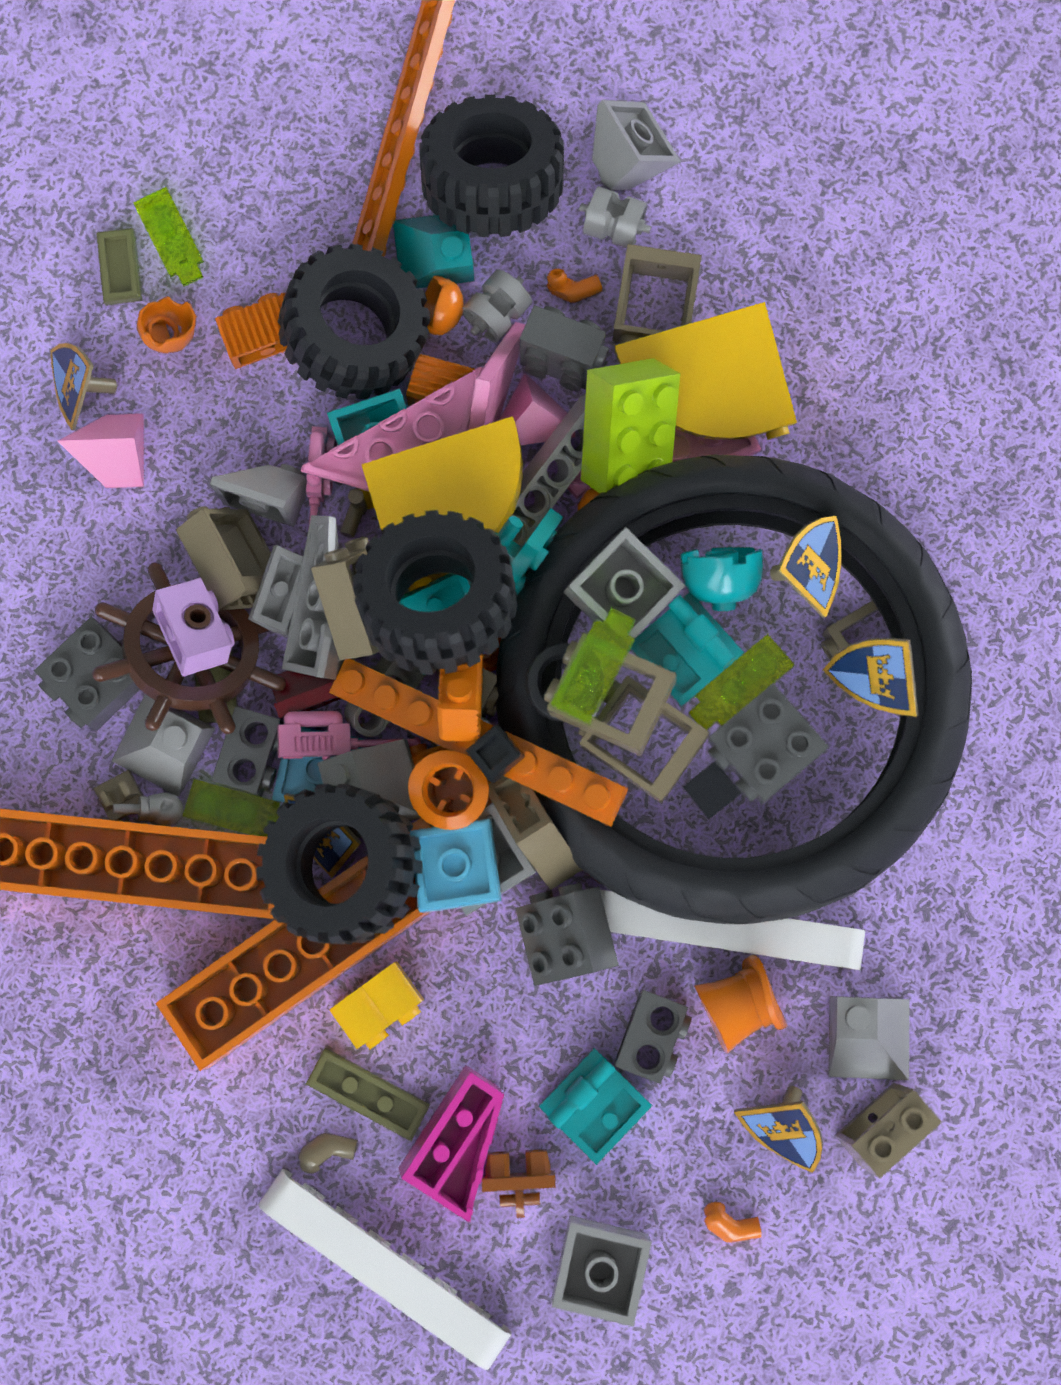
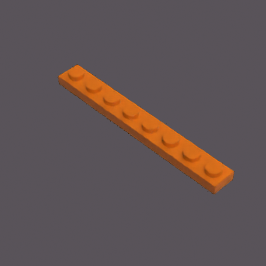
(403, 124)
(538, 770)

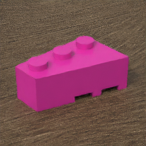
(455, 1143)

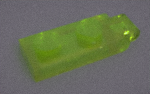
(170, 236)
(595, 667)
(741, 683)
(230, 808)

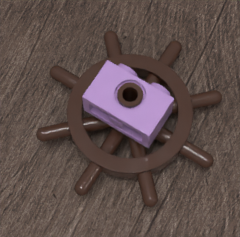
(194, 641)

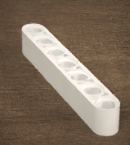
(778, 938)
(384, 1271)

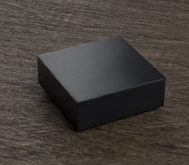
(495, 753)
(711, 790)

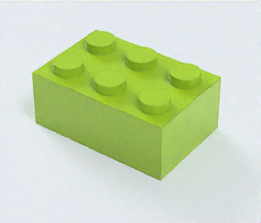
(628, 421)

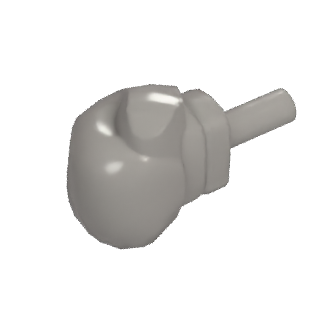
(158, 809)

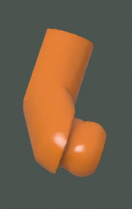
(570, 290)

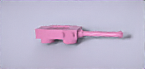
(318, 487)
(334, 742)

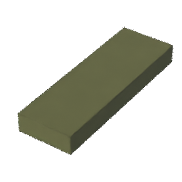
(368, 1094)

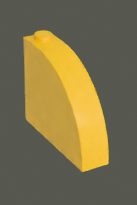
(727, 372)
(463, 473)

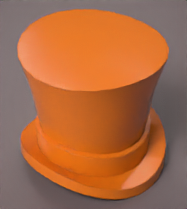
(448, 790)
(741, 1004)

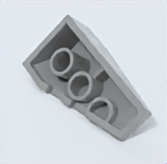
(309, 640)

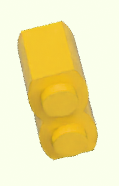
(378, 1005)

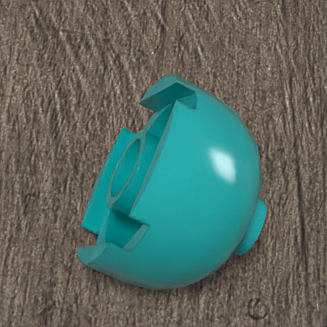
(722, 575)

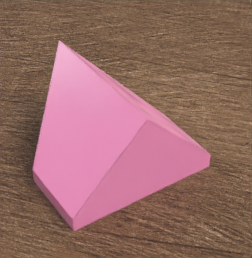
(533, 412)
(111, 449)

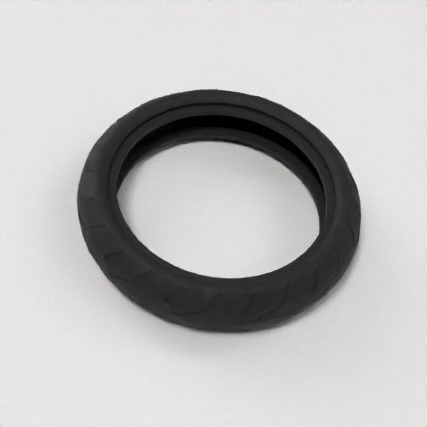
(914, 607)

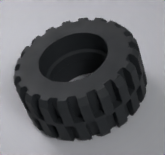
(486, 133)
(367, 280)
(425, 548)
(290, 856)

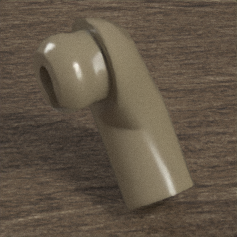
(324, 1147)

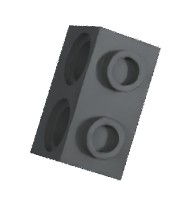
(239, 750)
(642, 1033)

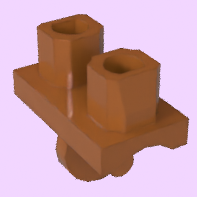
(537, 1176)

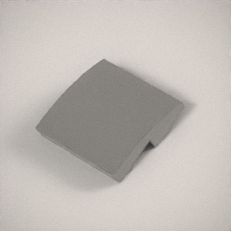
(277, 591)

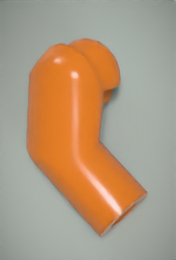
(727, 1227)

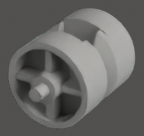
(621, 219)
(501, 300)

